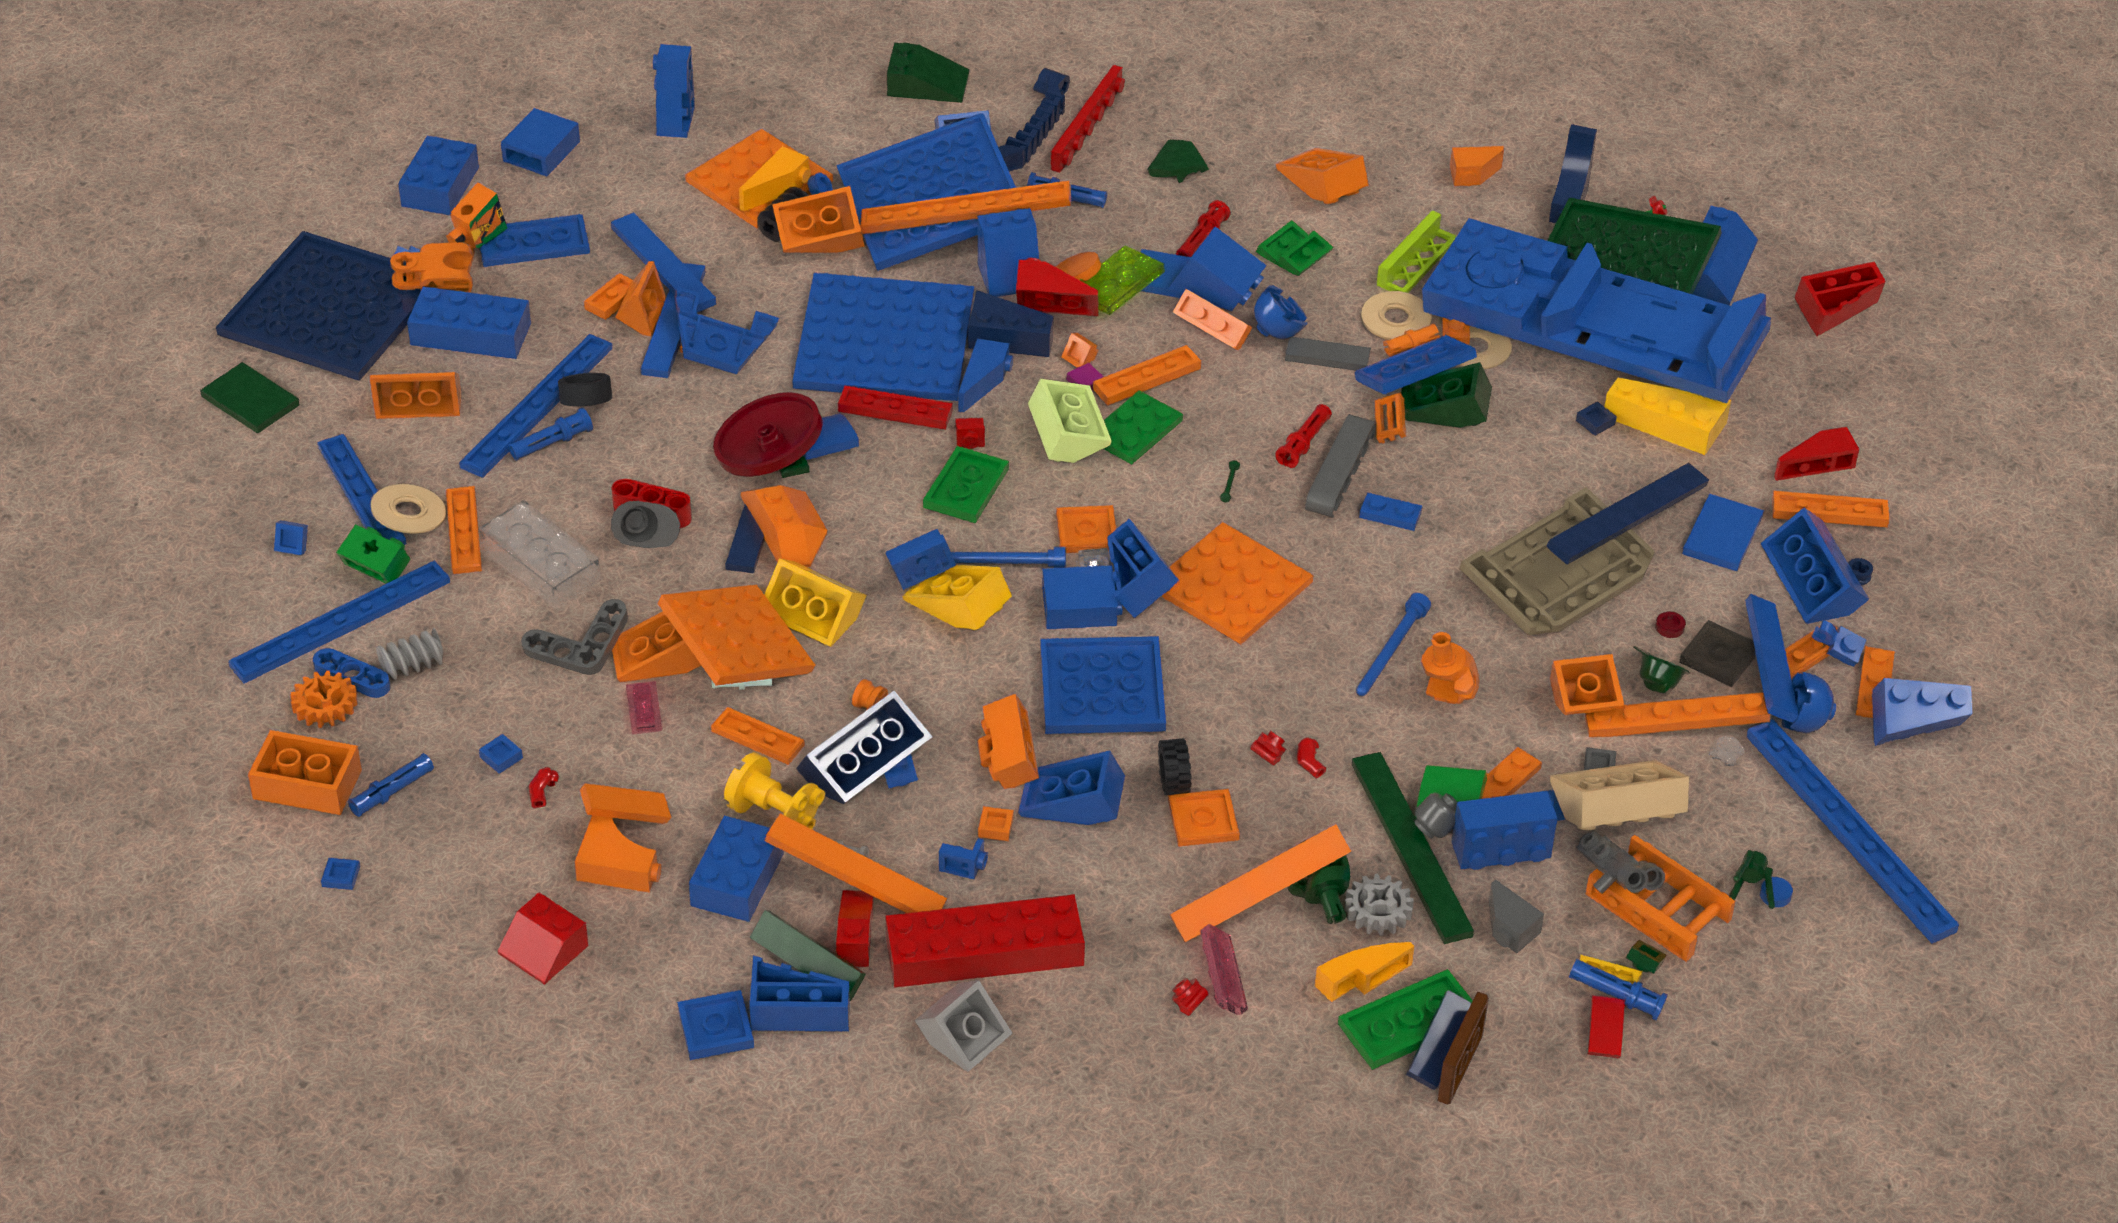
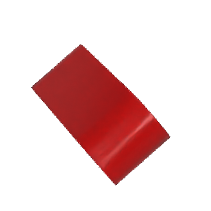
(632, 490)

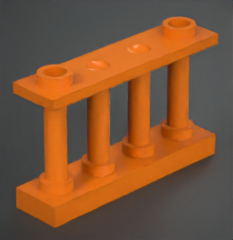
(1656, 922)

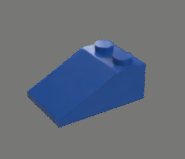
(1075, 790)

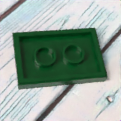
(249, 397)

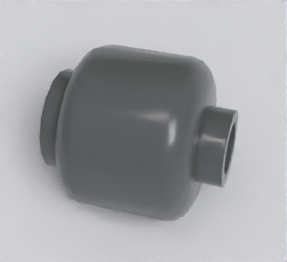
(1436, 815)

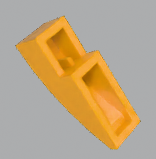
(1363, 968)

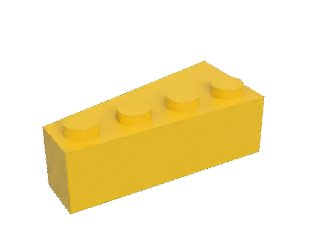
(1668, 413)

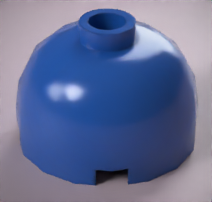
(1278, 315)
(1813, 702)

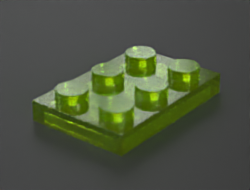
(1123, 277)

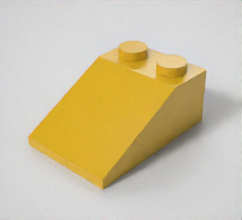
(961, 595)

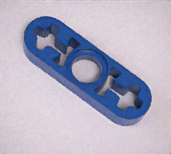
(347, 663)

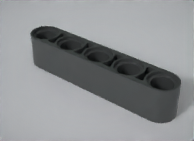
(1339, 465)

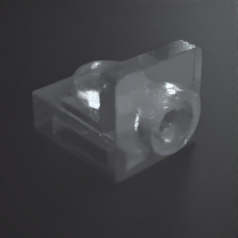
(1092, 557)

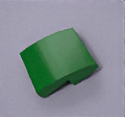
(1294, 248)
(1458, 782)

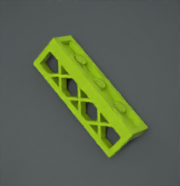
(1409, 249)

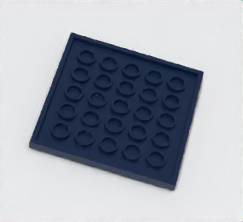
(323, 307)

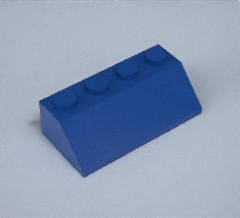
(1728, 258)
(1814, 569)

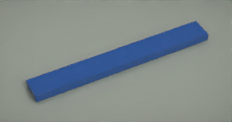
(533, 407)
(338, 622)

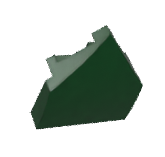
(1177, 159)

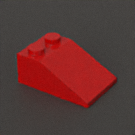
(1053, 290)

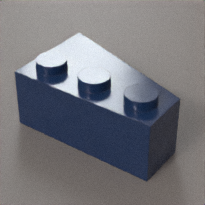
(1008, 322)

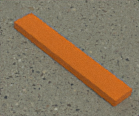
(852, 867)
(1260, 882)

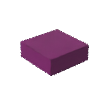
(1084, 375)

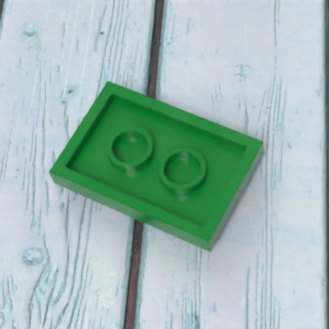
(1139, 426)
(966, 484)

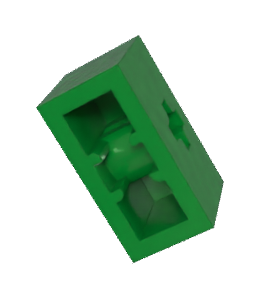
(373, 554)

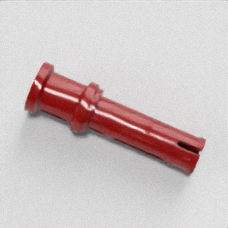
(1206, 223)
(1299, 442)

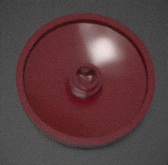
(768, 434)

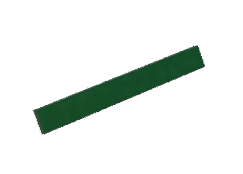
(1412, 848)

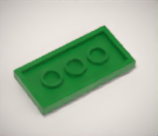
(1398, 1020)

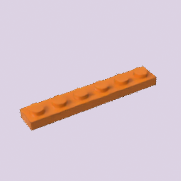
(1679, 715)

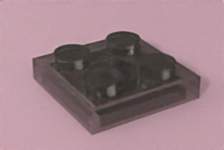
(1719, 653)

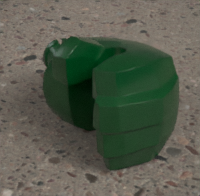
(1325, 888)

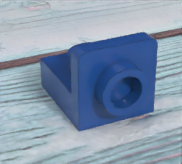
(963, 861)

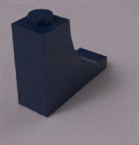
(1575, 169)

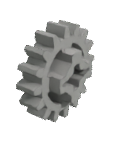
(1378, 904)

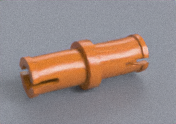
(1411, 339)

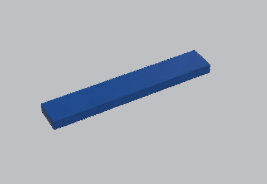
(669, 267)
(666, 335)
(354, 482)
(1771, 658)

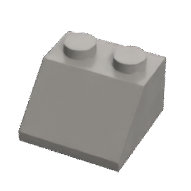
(964, 1024)

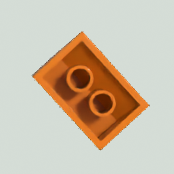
(416, 395)

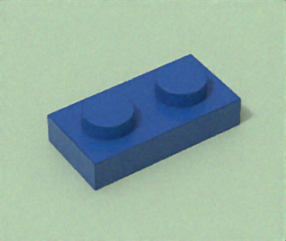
(1390, 511)

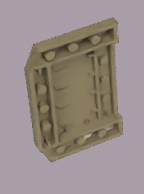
(1543, 590)

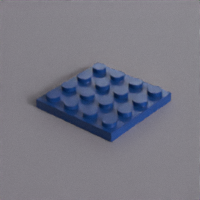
(1102, 685)

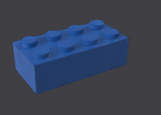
(469, 322)

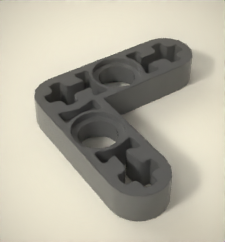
(580, 650)

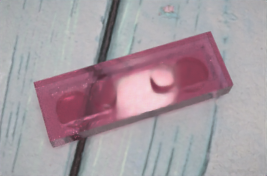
(1223, 970)

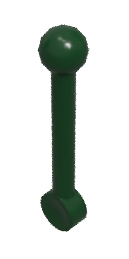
(1233, 466)

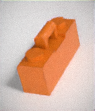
(1010, 735)

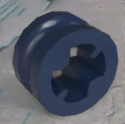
(1865, 569)

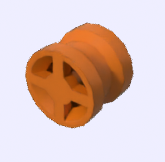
(867, 695)

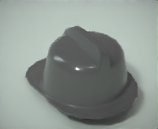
(645, 524)

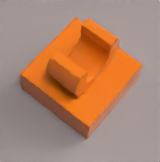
(1079, 350)

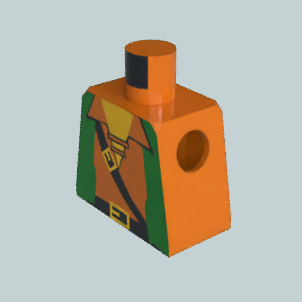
(477, 218)

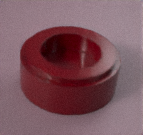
(1670, 624)

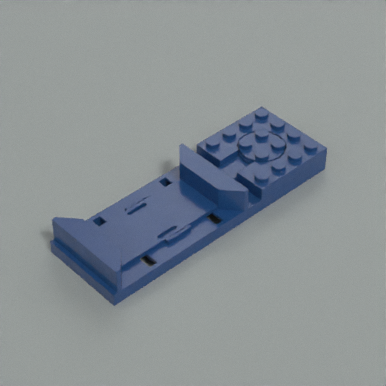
(1636, 326)

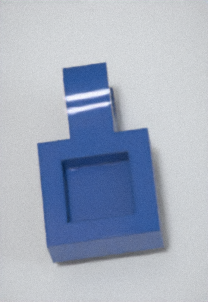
(1843, 643)

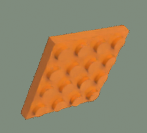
(729, 170)
(1234, 582)
(736, 634)

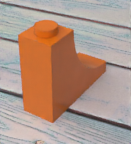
(613, 859)

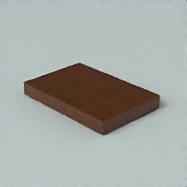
(1463, 1048)

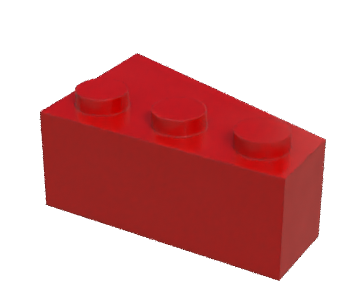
(1838, 295)

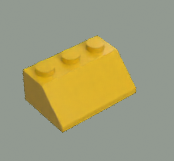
(813, 601)

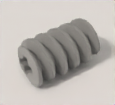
(410, 653)

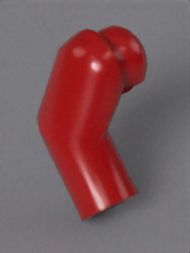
(1306, 757)
(536, 787)

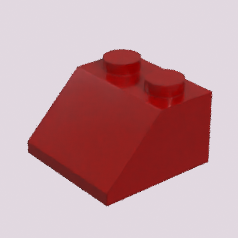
(543, 938)

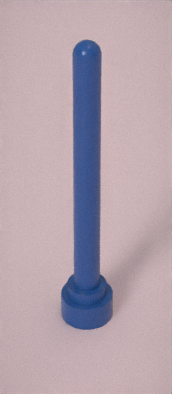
(1054, 557)
(1416, 607)

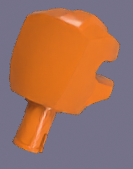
(1451, 671)

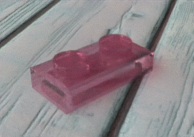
(643, 707)

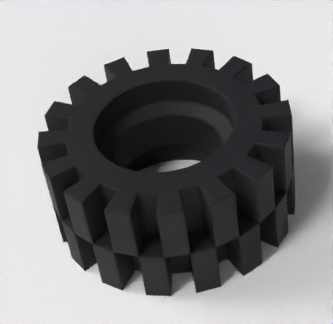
(1174, 766)

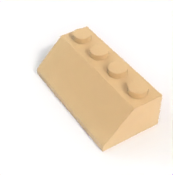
(1621, 794)

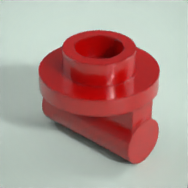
(1269, 747)
(1189, 995)

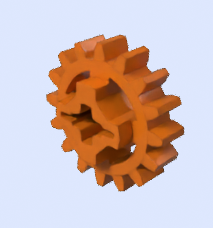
(324, 699)

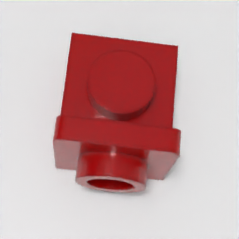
(970, 432)

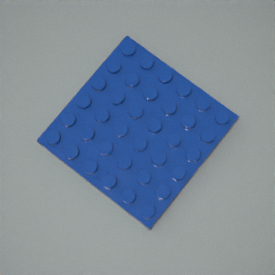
(926, 167)
(884, 336)

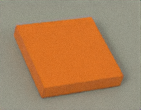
(1085, 527)
(1203, 817)

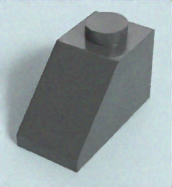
(1512, 918)

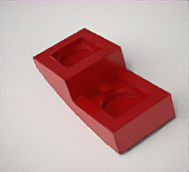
(1606, 1026)

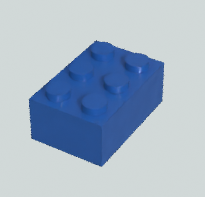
(438, 175)
(1504, 830)
(734, 869)

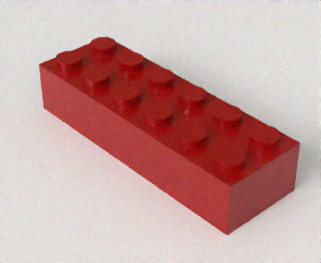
(984, 940)

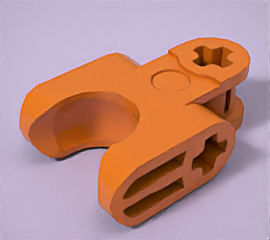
(434, 267)

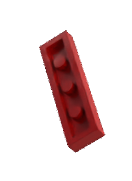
(895, 407)

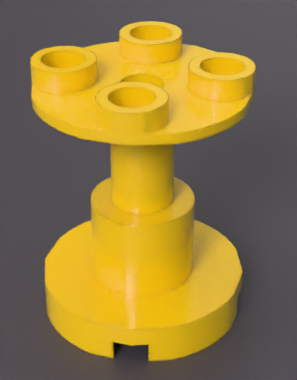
(754, 786)

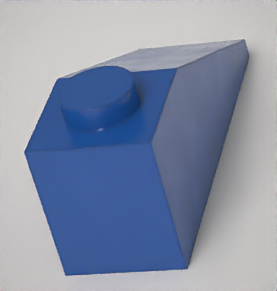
(984, 371)

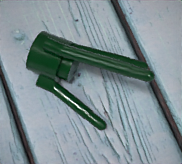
(1752, 871)

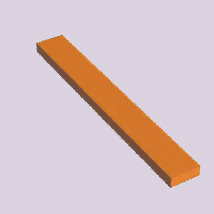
(964, 207)

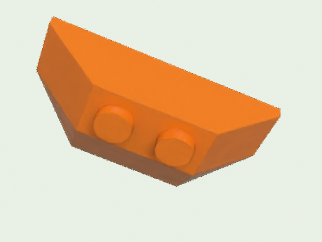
(787, 521)

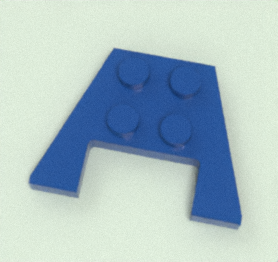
(715, 341)

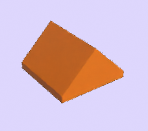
(643, 301)

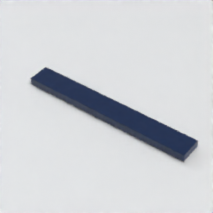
(1627, 513)

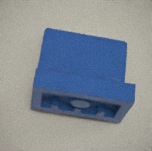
(920, 558)

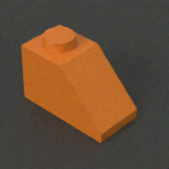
(1475, 164)

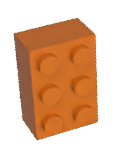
(305, 772)

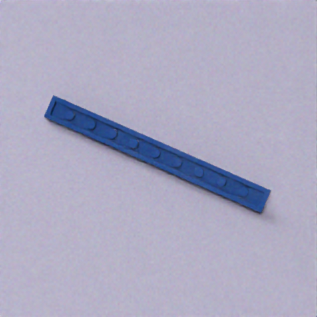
(1853, 831)

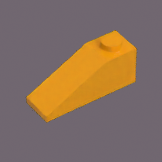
(779, 173)

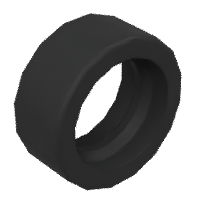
(585, 389)

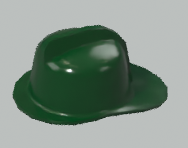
(1658, 673)

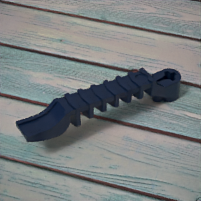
(1020, 149)

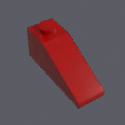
(1821, 453)
(855, 927)

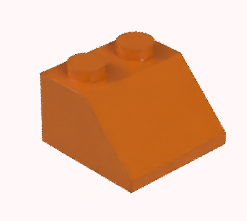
(1586, 685)

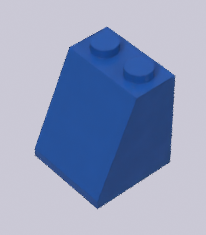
(1001, 244)
(1220, 272)

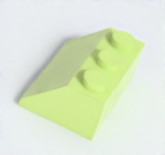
(1068, 420)

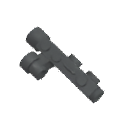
(1619, 865)

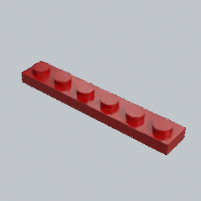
(1086, 118)

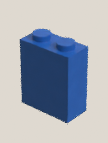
(540, 142)
(1080, 597)

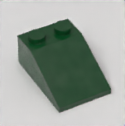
(924, 75)
(1450, 397)

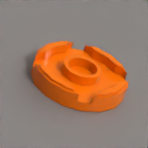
(1081, 266)

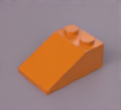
(1326, 173)
(819, 223)
(652, 651)

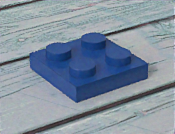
(715, 1025)

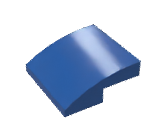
(835, 436)

